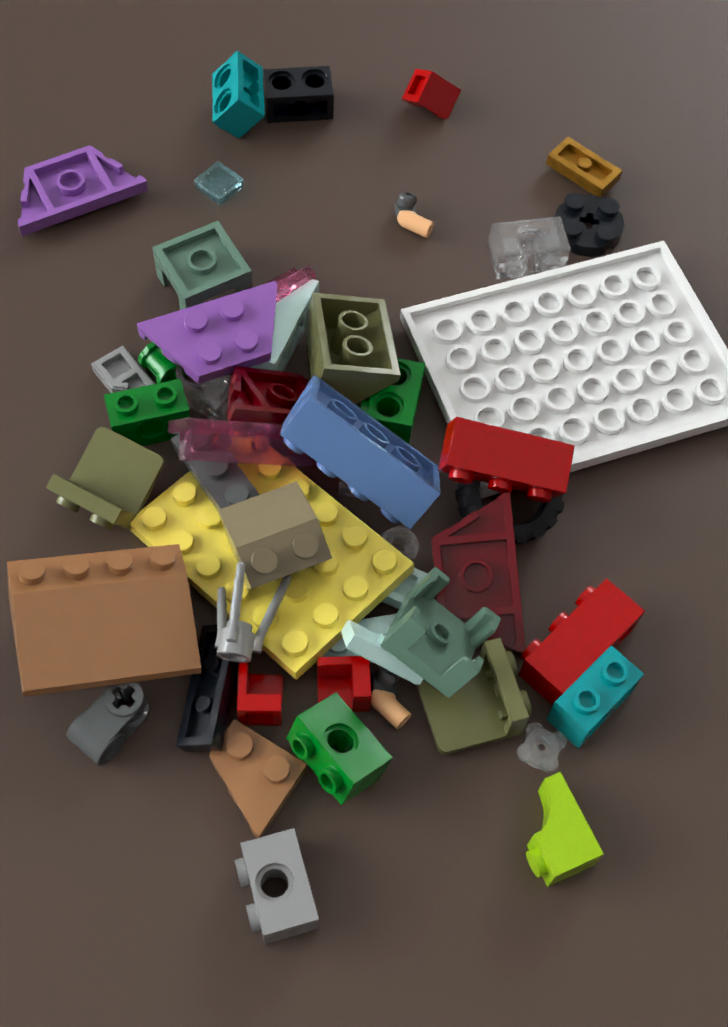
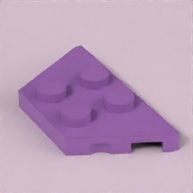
(73, 186)
(217, 333)

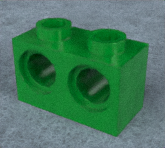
(398, 400)

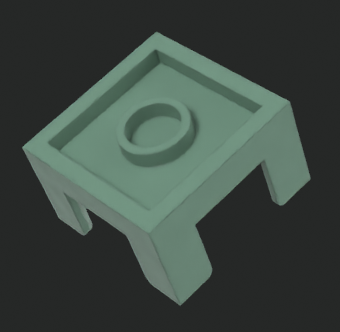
(201, 265)
(435, 640)

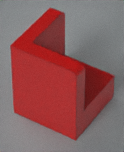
(431, 92)
(347, 677)
(259, 698)

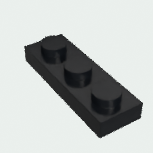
(207, 698)

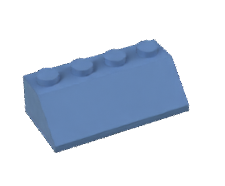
(361, 453)

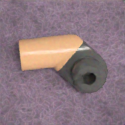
(408, 217)
(384, 697)

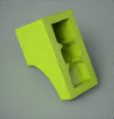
(565, 840)

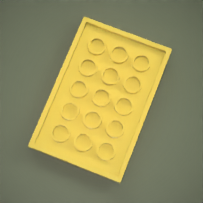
(318, 597)

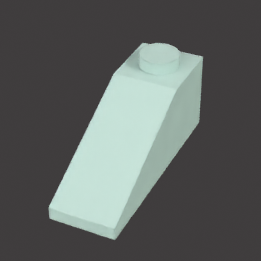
(289, 325)

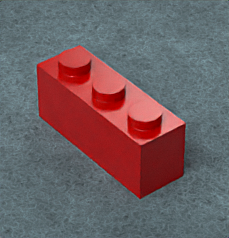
(505, 459)
(579, 639)

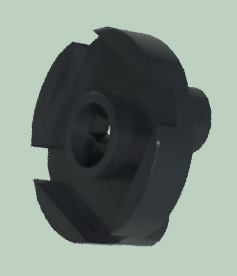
(599, 211)

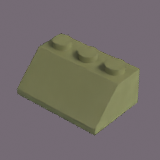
(351, 344)

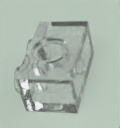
(527, 247)

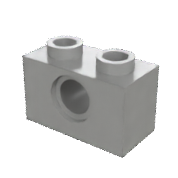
(277, 857)

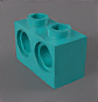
(238, 95)
(594, 696)

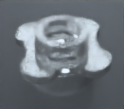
(540, 759)

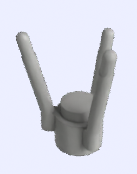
(235, 637)

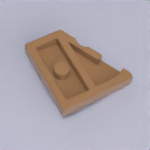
(256, 774)

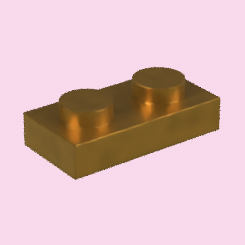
(583, 167)

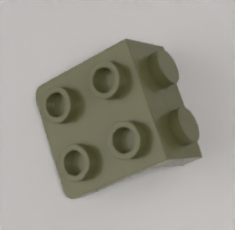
(110, 479)
(481, 710)

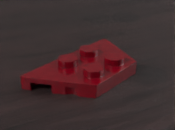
(263, 395)
(483, 569)

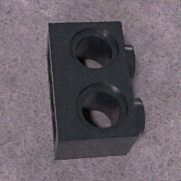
(298, 94)

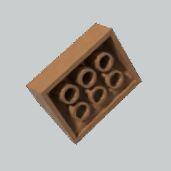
(102, 619)

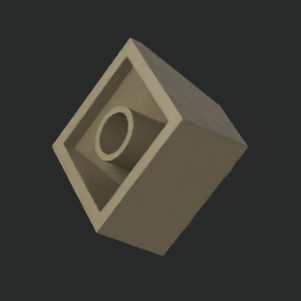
(274, 534)

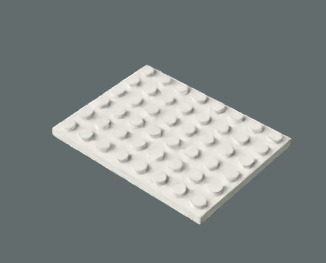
(579, 355)

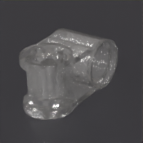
(207, 397)

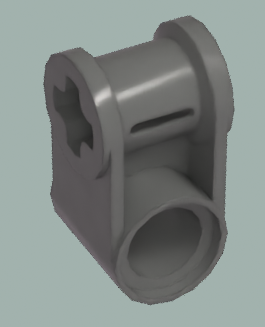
(107, 725)

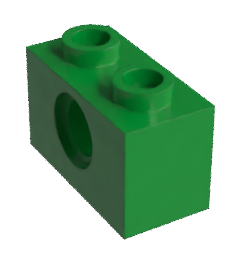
(145, 411)
(336, 726)

